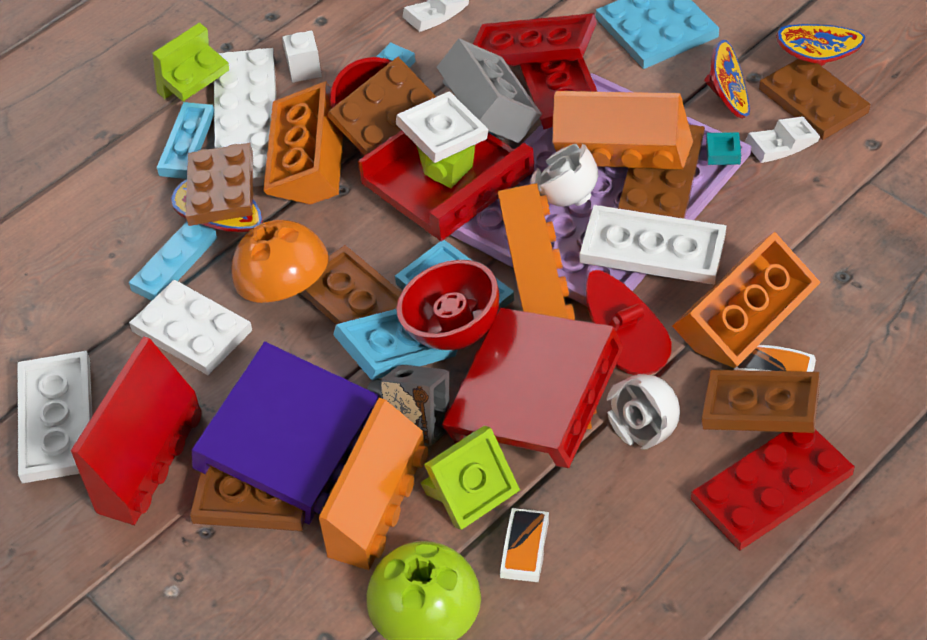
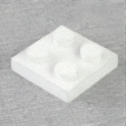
(442, 126)

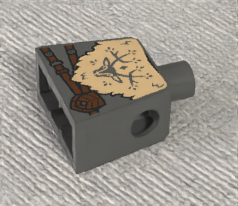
(418, 395)

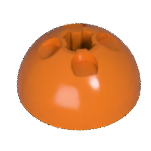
(277, 261)

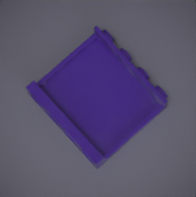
(286, 429)

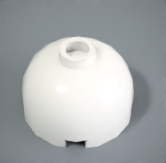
(568, 177)
(643, 410)

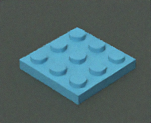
(656, 28)

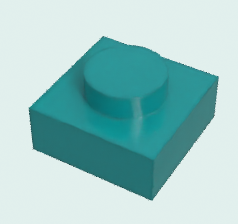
(723, 148)

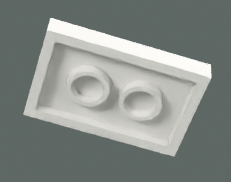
(191, 327)

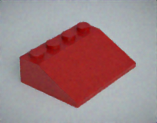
(136, 434)

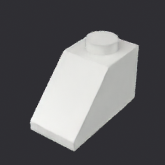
(302, 56)

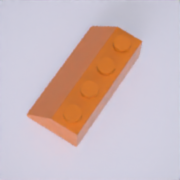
(624, 127)
(303, 147)
(747, 303)
(372, 487)

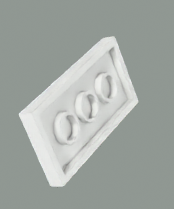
(653, 244)
(52, 414)

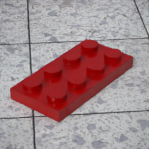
(538, 39)
(555, 76)
(771, 485)

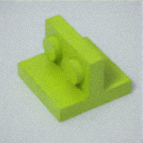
(187, 64)
(470, 477)

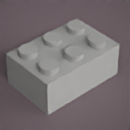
(489, 90)

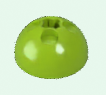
(410, 607)

